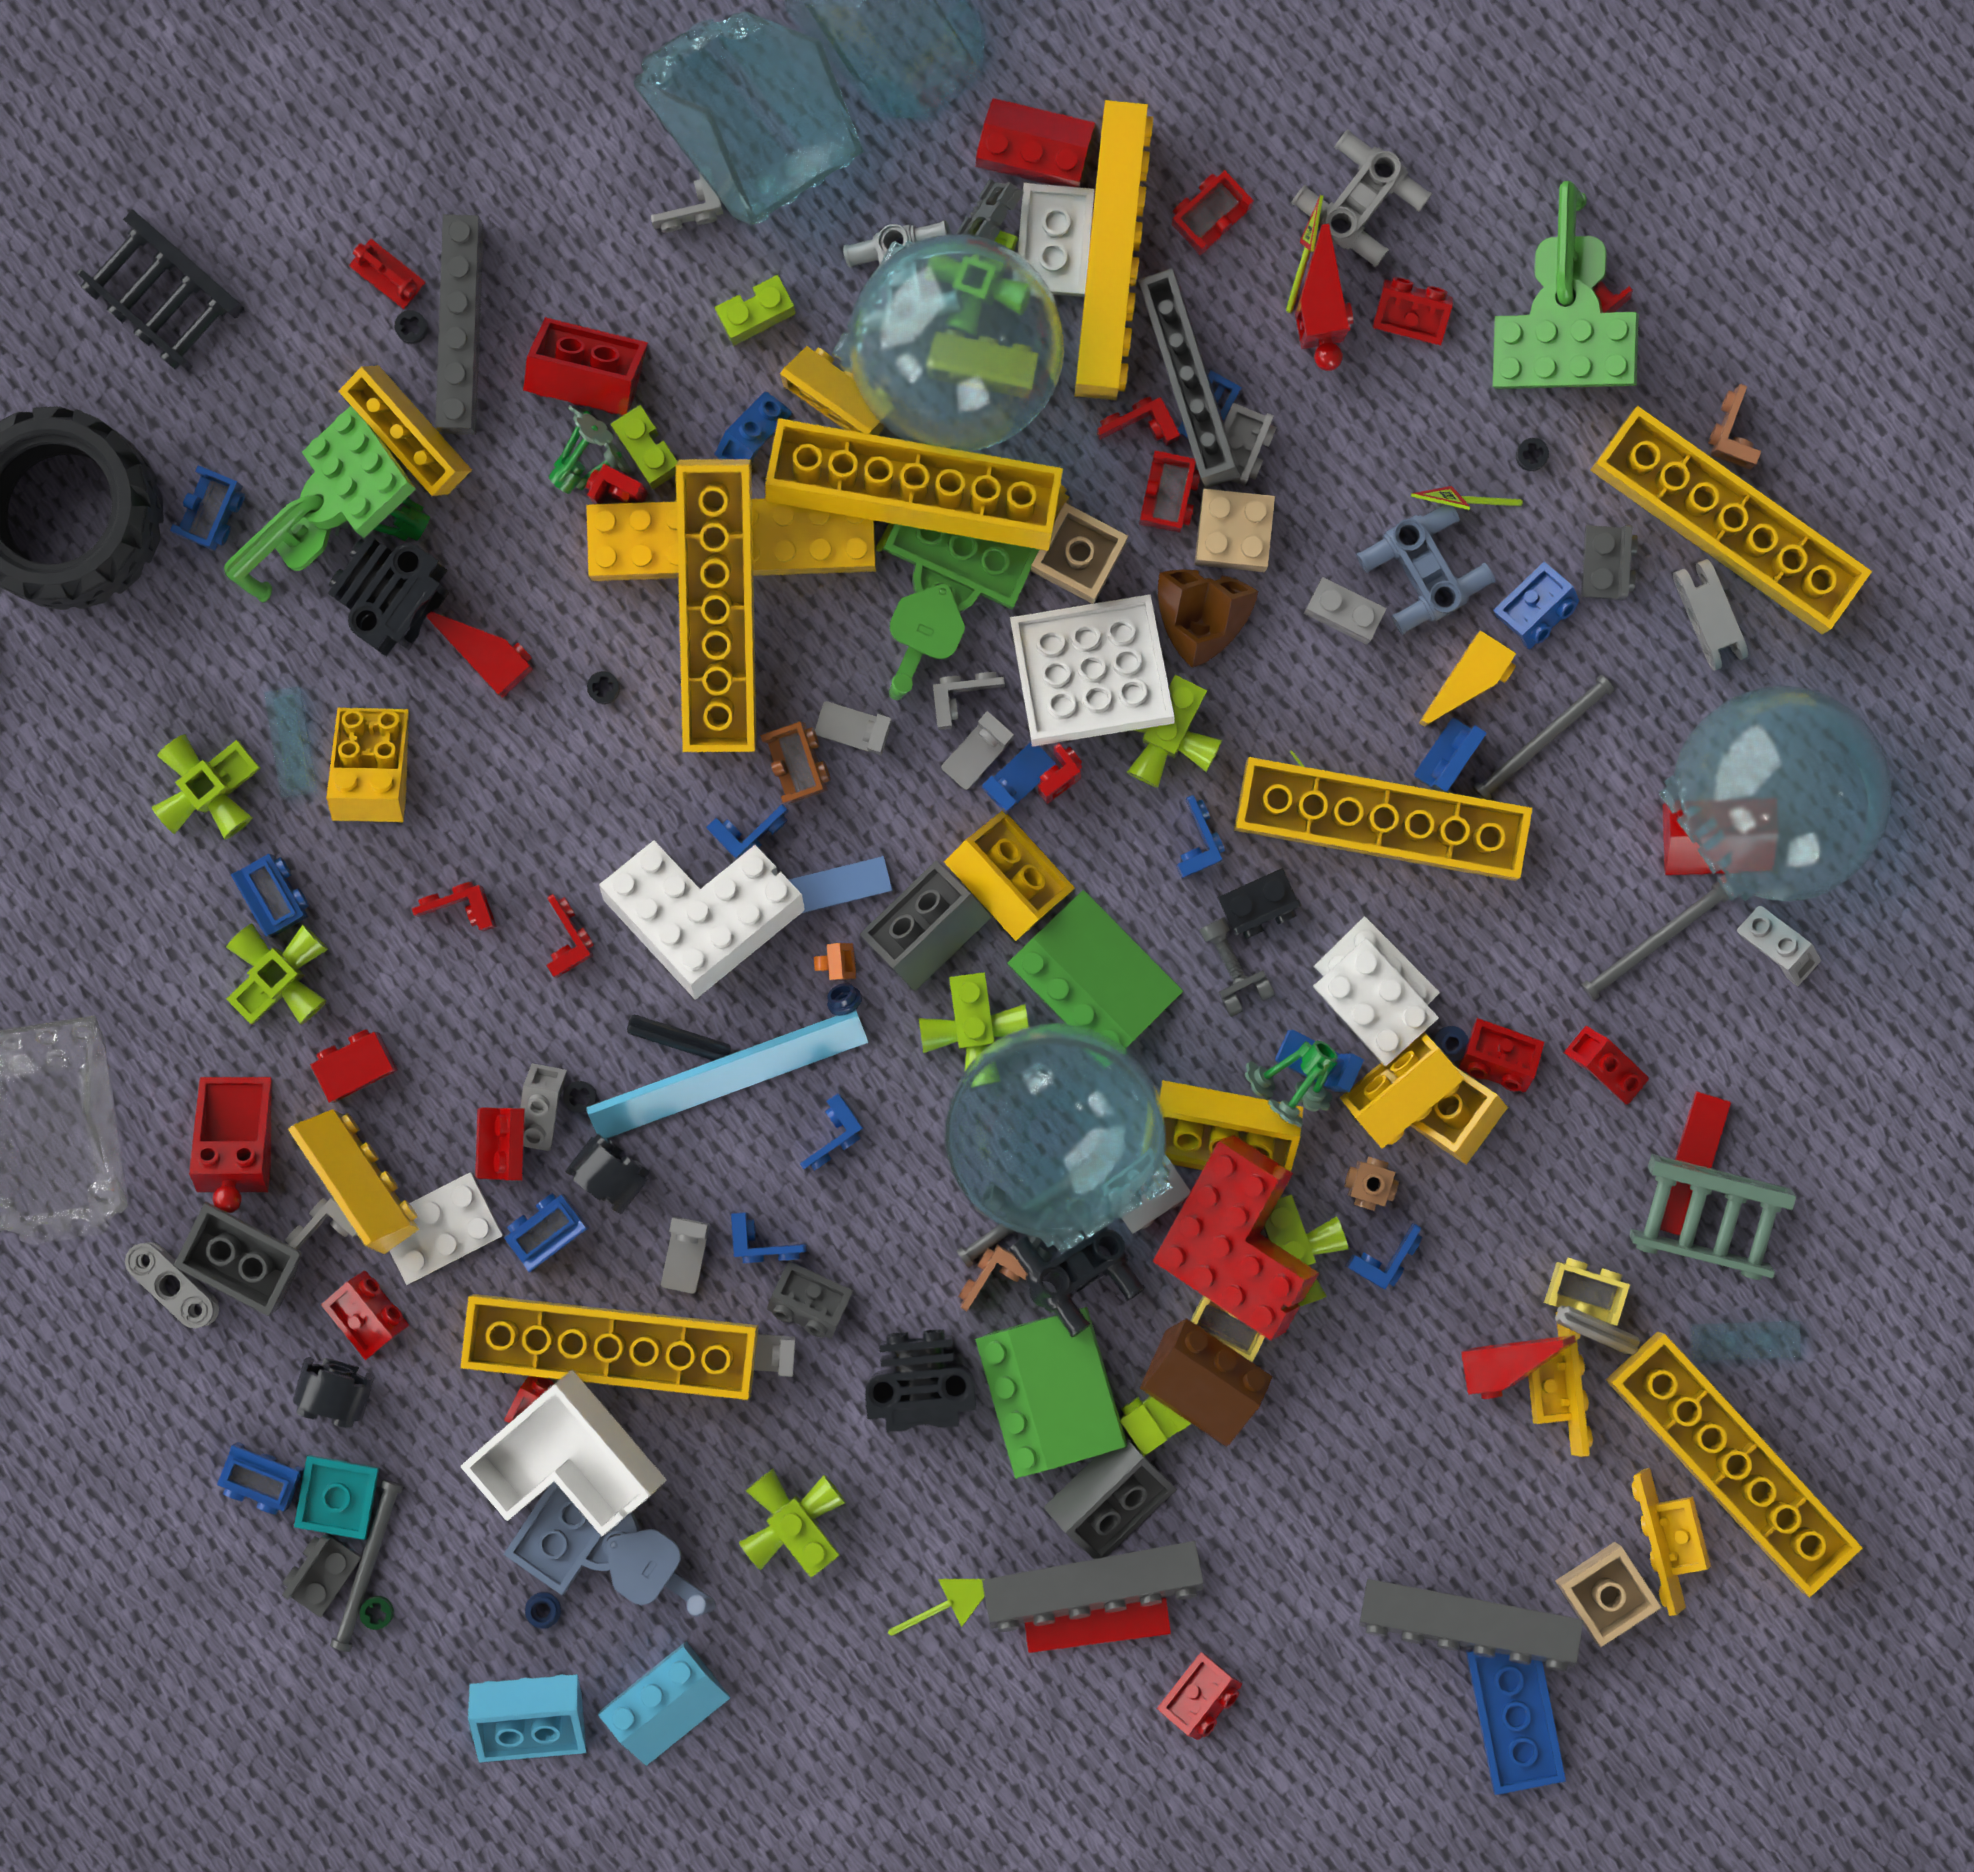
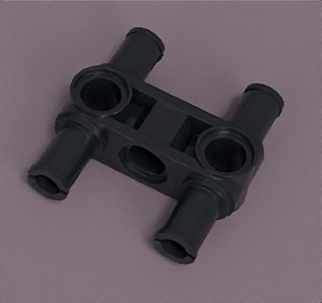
(1074, 1272)

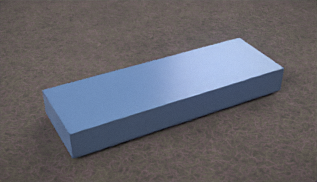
(843, 884)

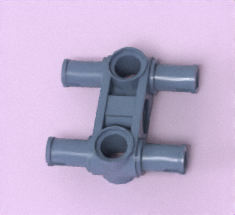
(1425, 568)

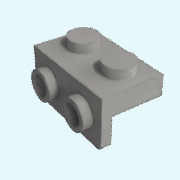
(1246, 435)

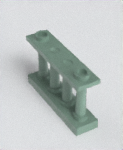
(1702, 1182)

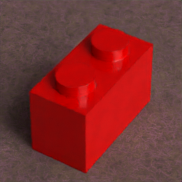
(353, 1066)

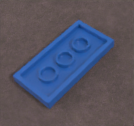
(1515, 1723)

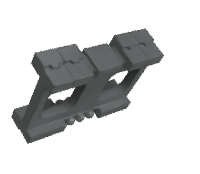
(990, 210)

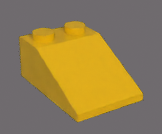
(1463, 1119)

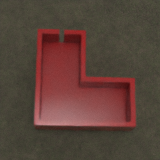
(1219, 1242)

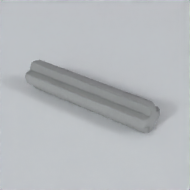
(1597, 1330)

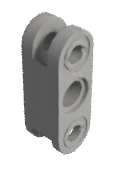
(1710, 613)
(153, 1280)

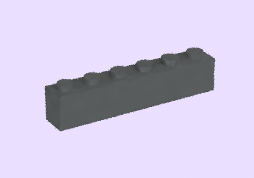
(459, 324)
(1189, 378)
(1093, 1585)
(1471, 1623)

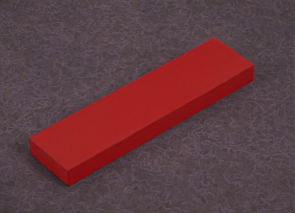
(1696, 1147)
(1100, 1627)

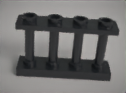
(166, 258)

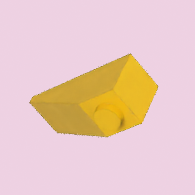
(1476, 672)

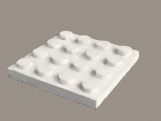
(1091, 670)

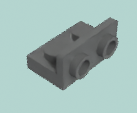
(1607, 562)
(809, 1300)
(322, 1573)

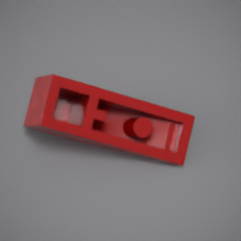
(488, 654)
(1504, 1365)

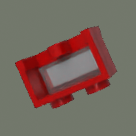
(1211, 211)
(1168, 492)

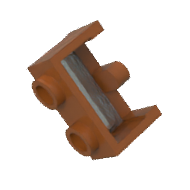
(797, 761)

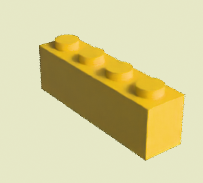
(405, 430)

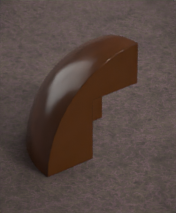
(1202, 613)

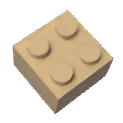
(1234, 530)
(1080, 553)
(1608, 1594)

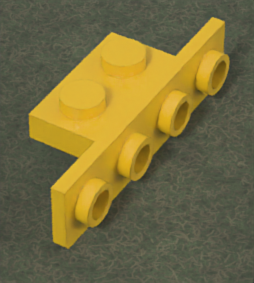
(1559, 1394)
(1674, 1539)

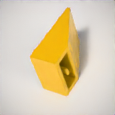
(369, 765)

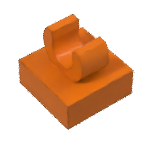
(838, 961)

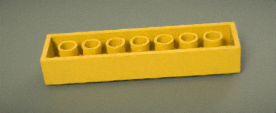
(1111, 248)
(913, 484)
(1730, 520)
(642, 541)
(716, 605)
(1383, 819)
(609, 1346)
(1734, 1464)

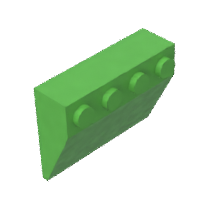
(1094, 973)
(1050, 1394)

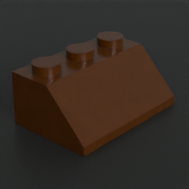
(1205, 1381)

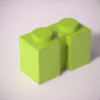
(750, 317)
(637, 436)
(1150, 1423)

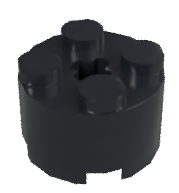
(607, 1174)
(332, 1391)

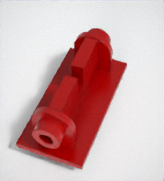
(386, 273)

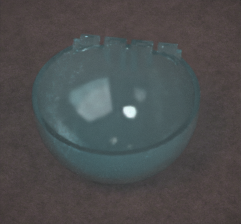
(954, 342)
(1782, 793)
(1056, 1133)

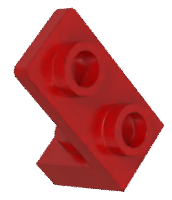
(1161, 425)
(478, 911)
(565, 957)
(1607, 1064)

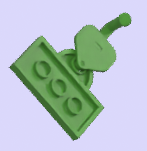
(1572, 342)
(351, 482)
(947, 581)

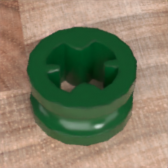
(366, 1618)

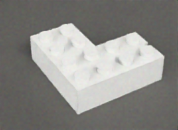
(707, 929)
(571, 1442)

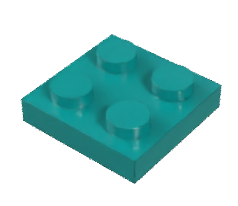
(336, 1497)

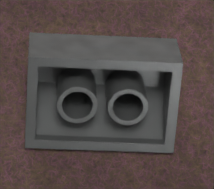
(925, 925)
(239, 1259)
(1109, 1499)

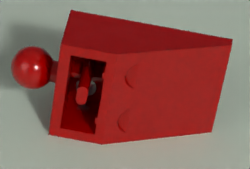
(1321, 310)
(232, 1138)

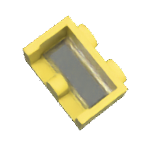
(1586, 1291)
(1227, 1328)

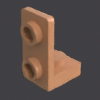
(1737, 450)
(1010, 1268)

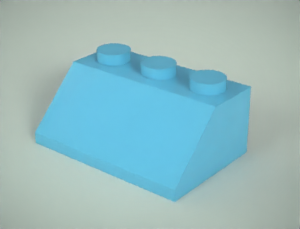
(664, 1704)
(527, 1718)

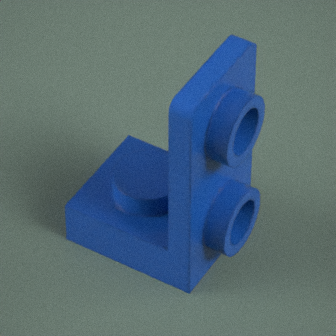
(752, 429)
(1018, 777)
(728, 834)
(1196, 860)
(1340, 1077)
(840, 1115)
(744, 1231)
(1369, 1267)

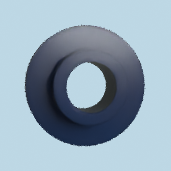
(843, 999)
(1459, 1035)
(540, 1621)

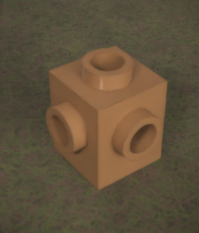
(1357, 1183)

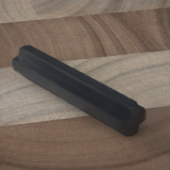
(677, 1038)

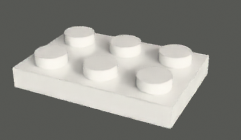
(1057, 235)
(1399, 962)
(1375, 1002)
(450, 1225)

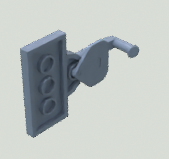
(561, 1541)

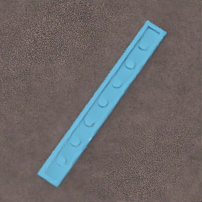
(727, 1074)

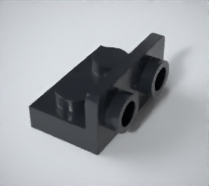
(1258, 903)

